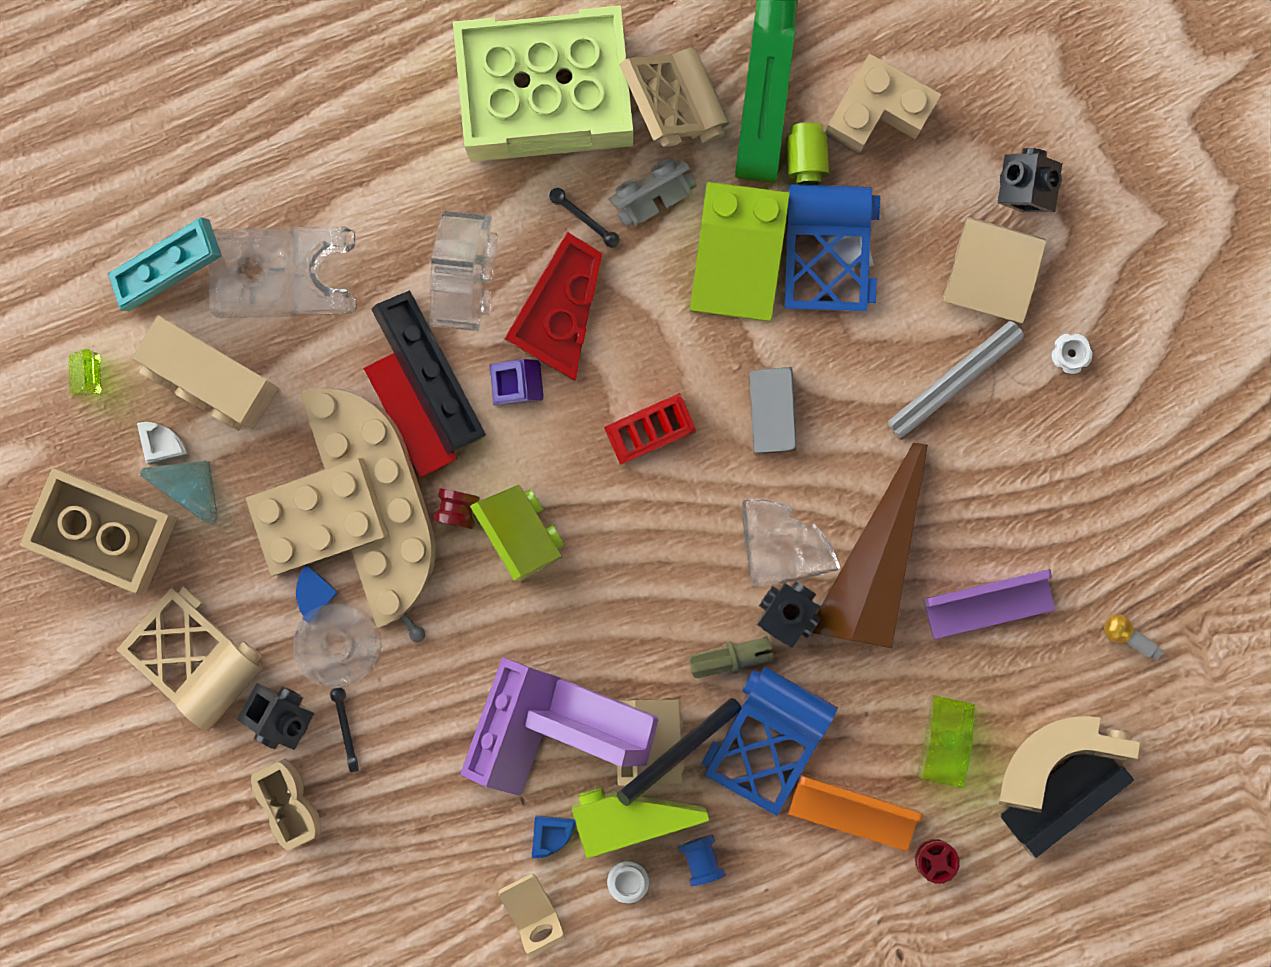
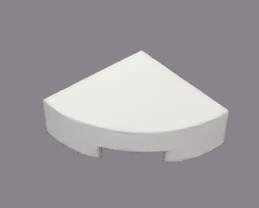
(848, 248)
(160, 442)

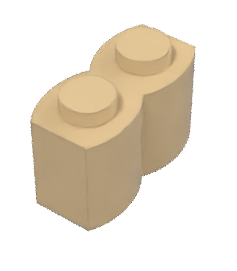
(291, 814)

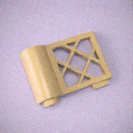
(686, 90)
(215, 681)

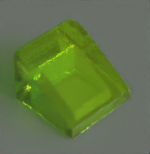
(84, 373)

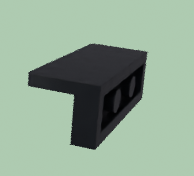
(1069, 798)

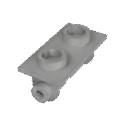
(638, 196)

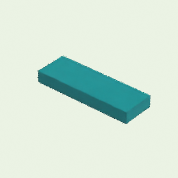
(164, 264)

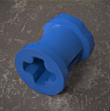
(702, 860)

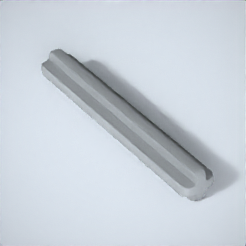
(955, 379)

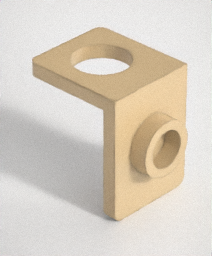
(531, 913)

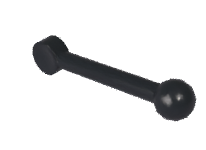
(558, 197)
(338, 696)

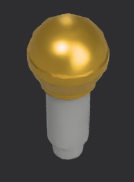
(1120, 630)

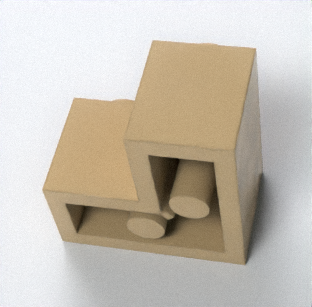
(883, 95)

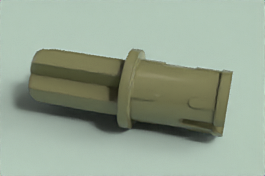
(731, 657)

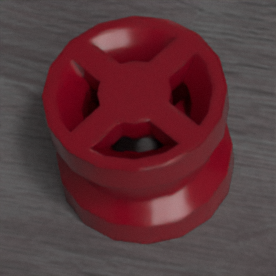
(455, 508)
(943, 865)

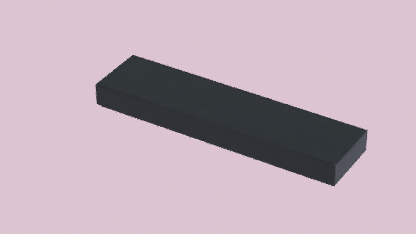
(428, 372)

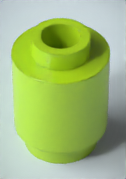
(807, 153)

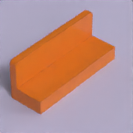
(854, 812)

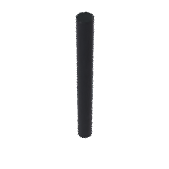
(678, 752)

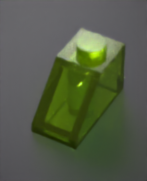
(947, 742)

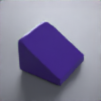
(516, 382)

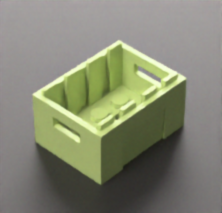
(545, 115)

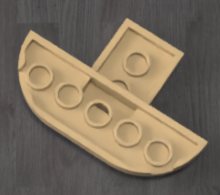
(359, 504)

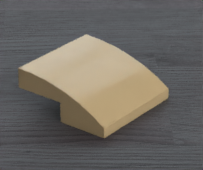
(995, 270)

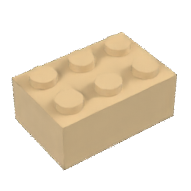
(203, 375)
(98, 531)

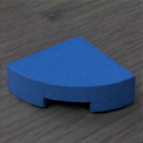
(313, 591)
(551, 835)

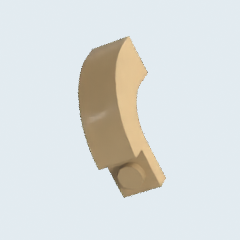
(1052, 744)

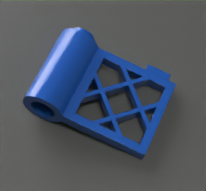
(838, 213)
(784, 708)

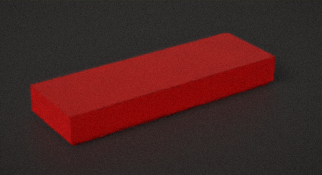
(409, 416)

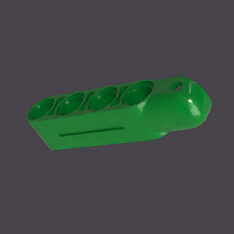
(766, 90)

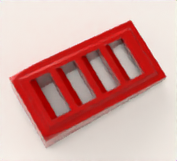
(676, 403)

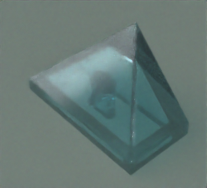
(188, 485)

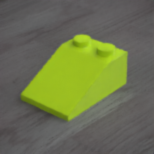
(739, 251)
(518, 532)
(610, 825)

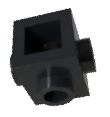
(1030, 181)
(773, 618)
(276, 716)

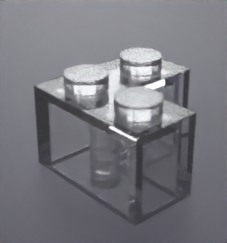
(460, 269)

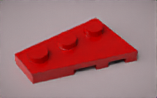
(558, 307)

